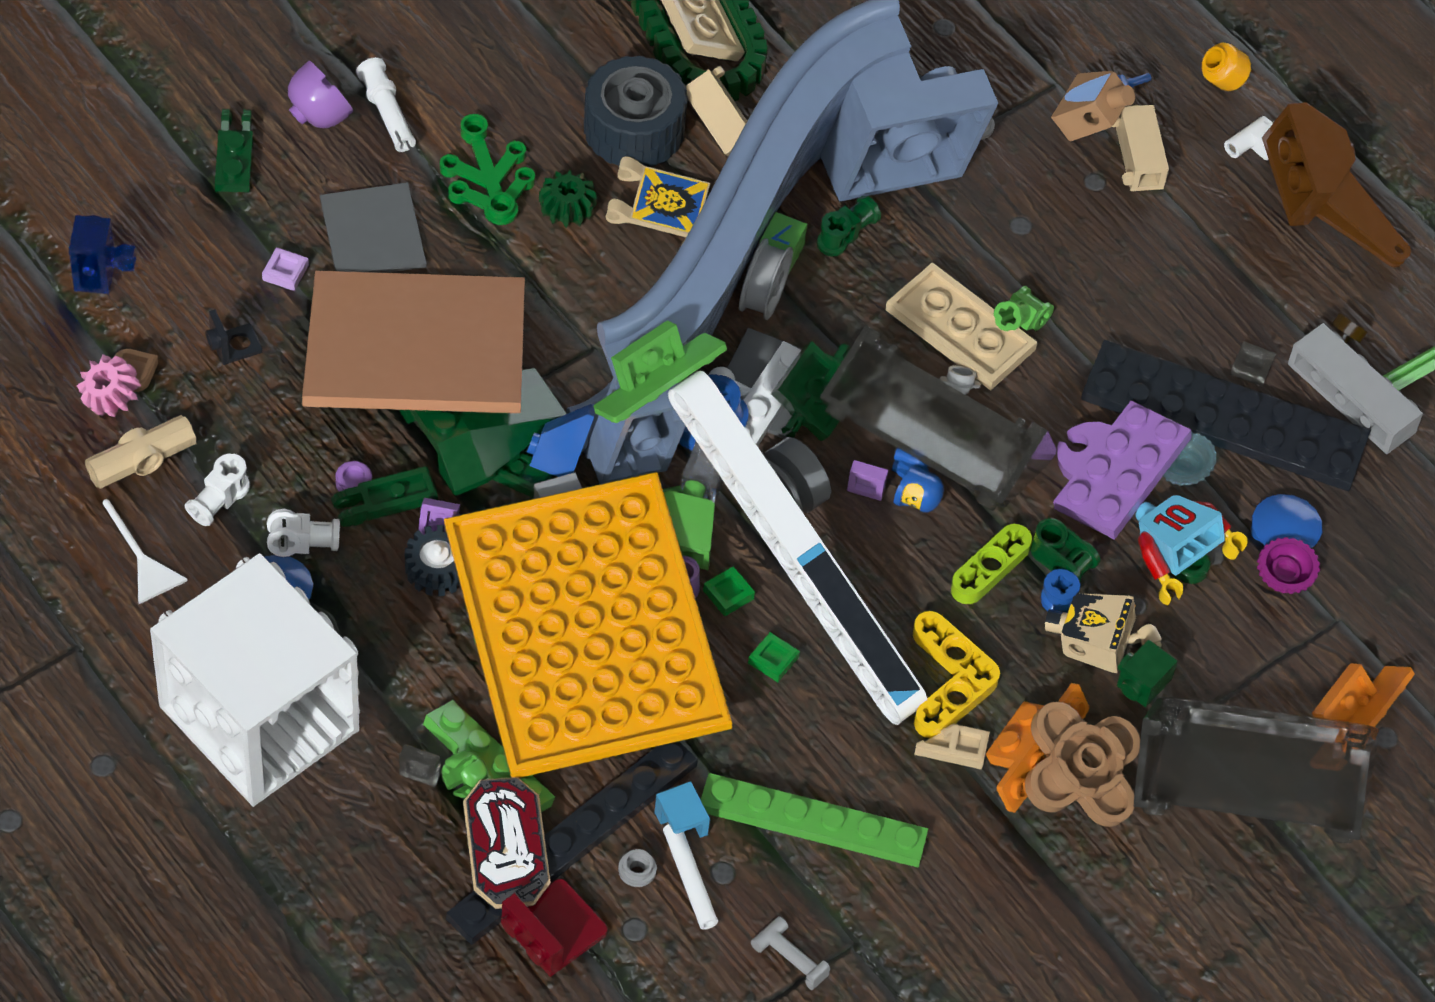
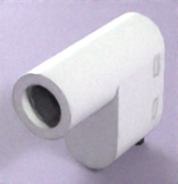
(1249, 138)

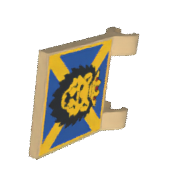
(662, 199)

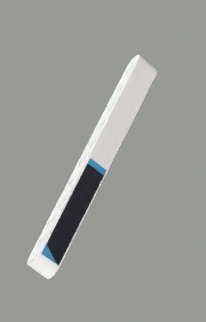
(797, 547)

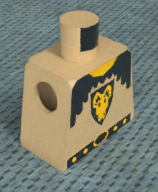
(1095, 628)

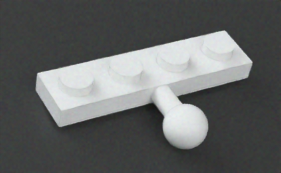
(761, 404)

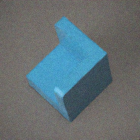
(682, 810)

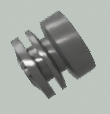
(800, 473)

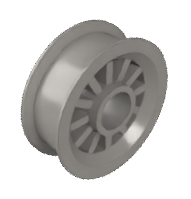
(765, 279)

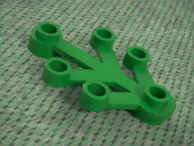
(474, 131)

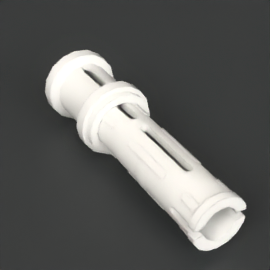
(382, 93)

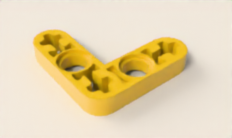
(963, 673)

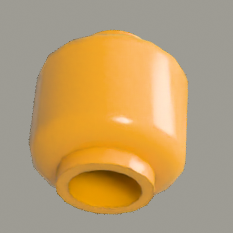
(1226, 66)

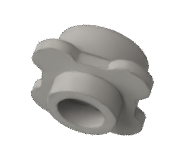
(961, 378)

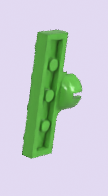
(475, 753)

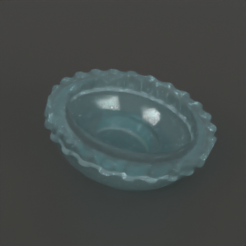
(1193, 462)

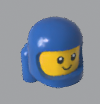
(918, 485)

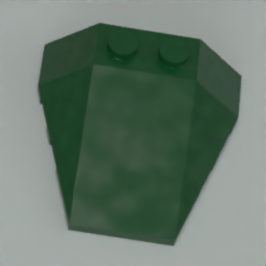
(480, 443)

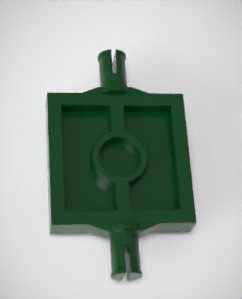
(802, 387)

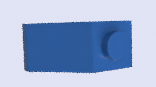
(561, 442)

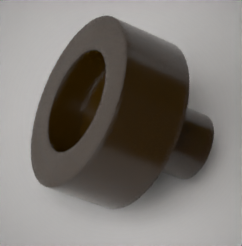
(1348, 329)

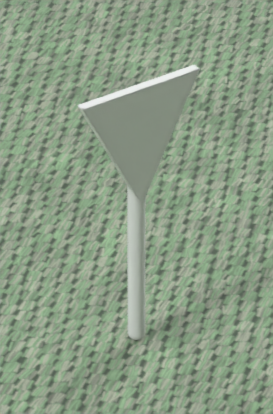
(152, 576)

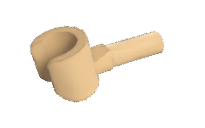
(1144, 633)

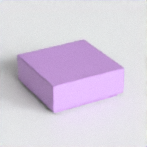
(285, 269)

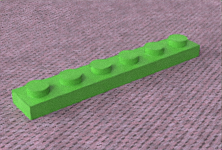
(814, 820)

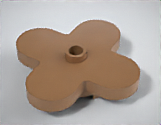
(1082, 764)

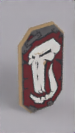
(506, 841)

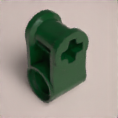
(1065, 552)

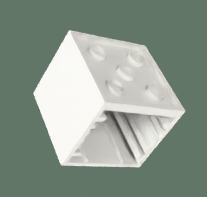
(256, 678)

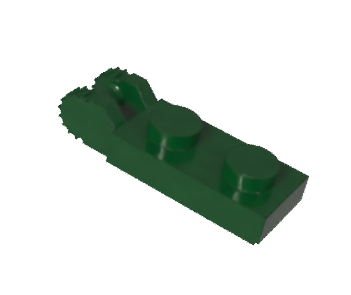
(234, 154)
(384, 496)

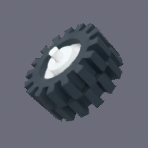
(431, 562)

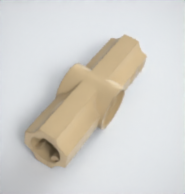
(140, 451)

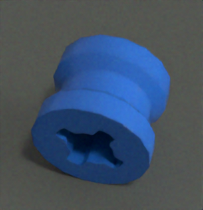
(1051, 594)

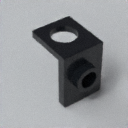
(220, 340)

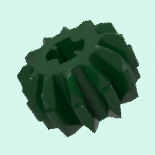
(567, 198)

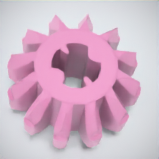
(108, 385)

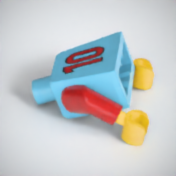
(1179, 535)

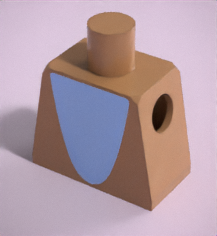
(1092, 104)

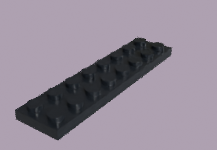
(1229, 414)

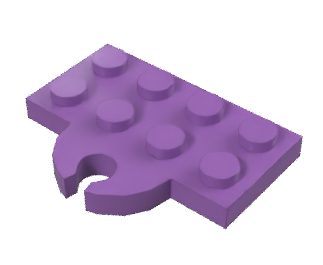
(1117, 466)

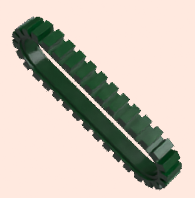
(669, 51)

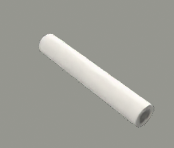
(691, 878)

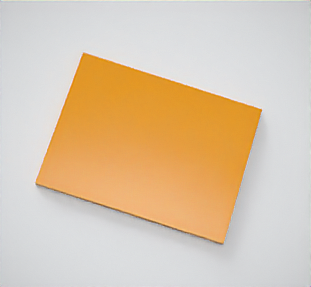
(586, 625)

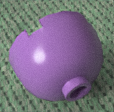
(316, 98)

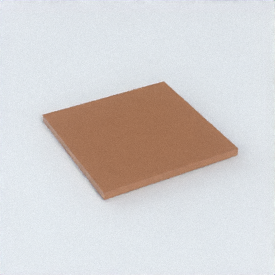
(415, 342)

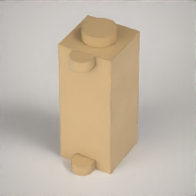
(716, 108)
(1141, 148)

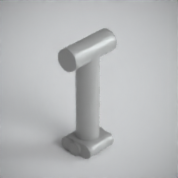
(772, 936)

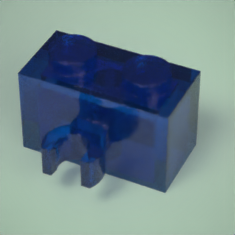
(95, 256)

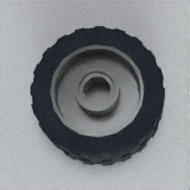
(635, 111)

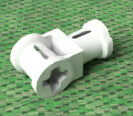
(223, 487)
(300, 533)

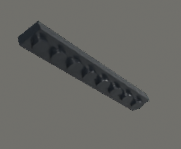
(588, 827)

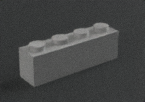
(1355, 388)

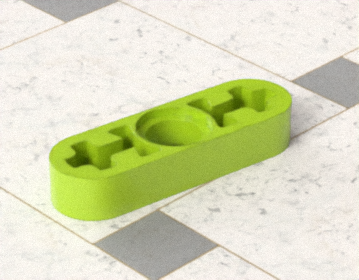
(989, 578)

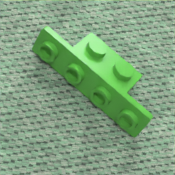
(653, 367)

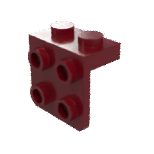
(554, 928)

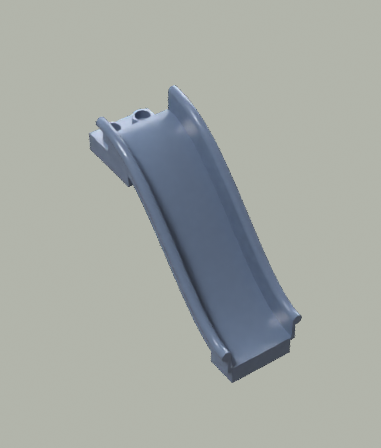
(837, 99)

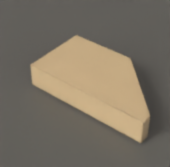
(956, 745)

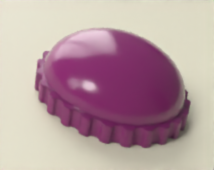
(1288, 565)

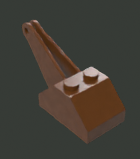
(1314, 178)

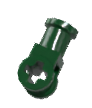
(843, 226)

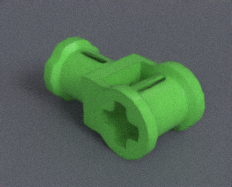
(1023, 311)

